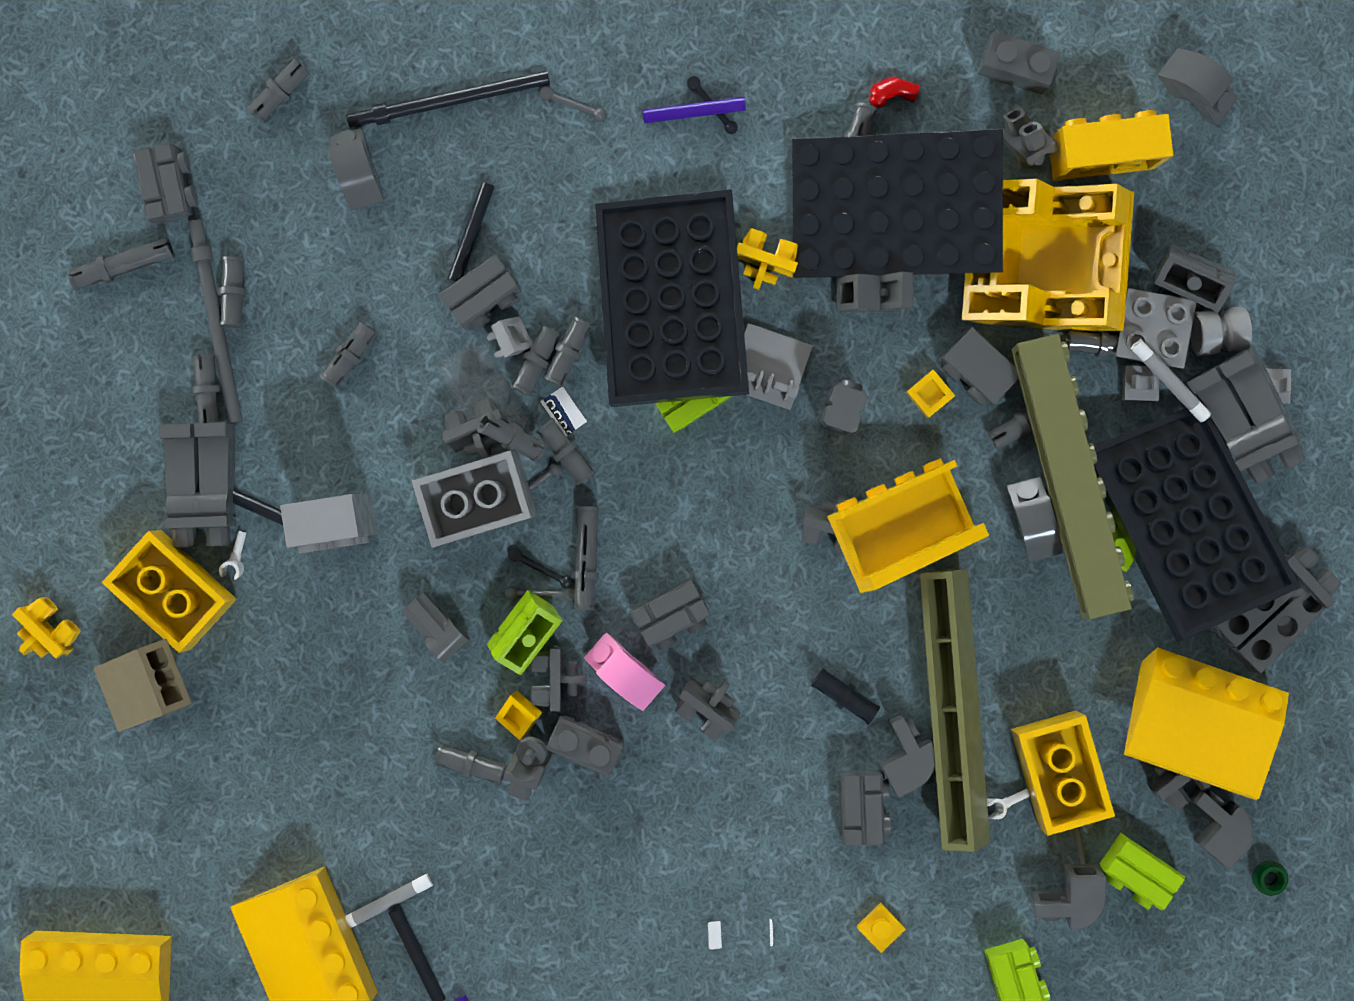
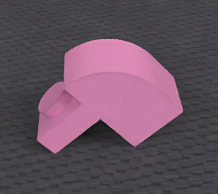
(624, 672)

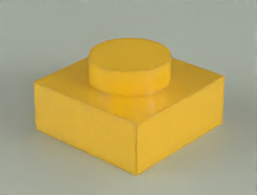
(930, 394)
(518, 715)
(881, 927)

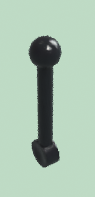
(694, 84)
(515, 555)

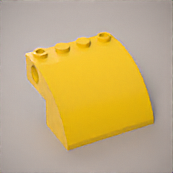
(1060, 259)

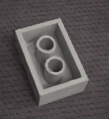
(474, 498)
(328, 522)

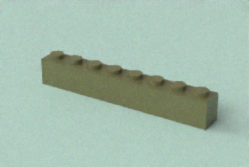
(1071, 477)
(955, 709)

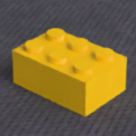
(1111, 145)
(169, 590)
(1062, 772)

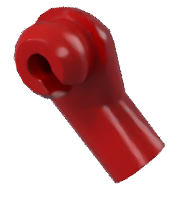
(892, 87)

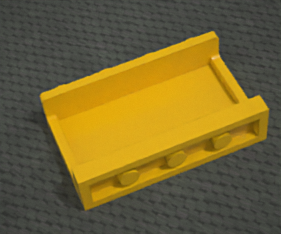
(904, 526)

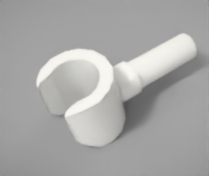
(235, 557)
(1002, 804)

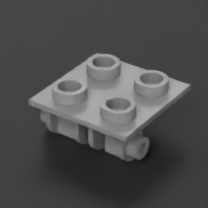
(1160, 322)
(774, 365)

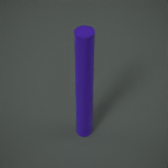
(694, 110)

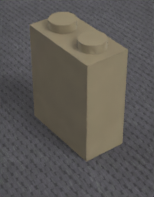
(142, 685)

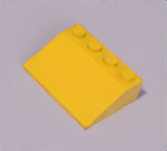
(1205, 722)
(304, 943)
(95, 967)

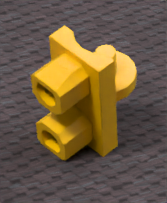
(781, 262)
(39, 634)

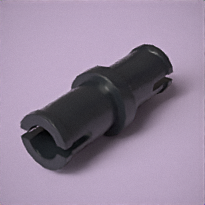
(845, 696)

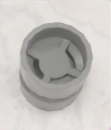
(1226, 330)

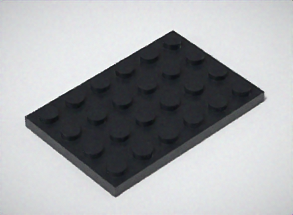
(898, 204)
(671, 299)
(1191, 523)

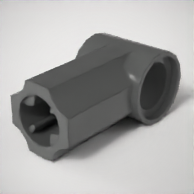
(438, 630)

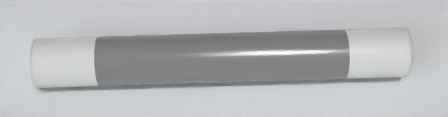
(1170, 380)
(388, 900)

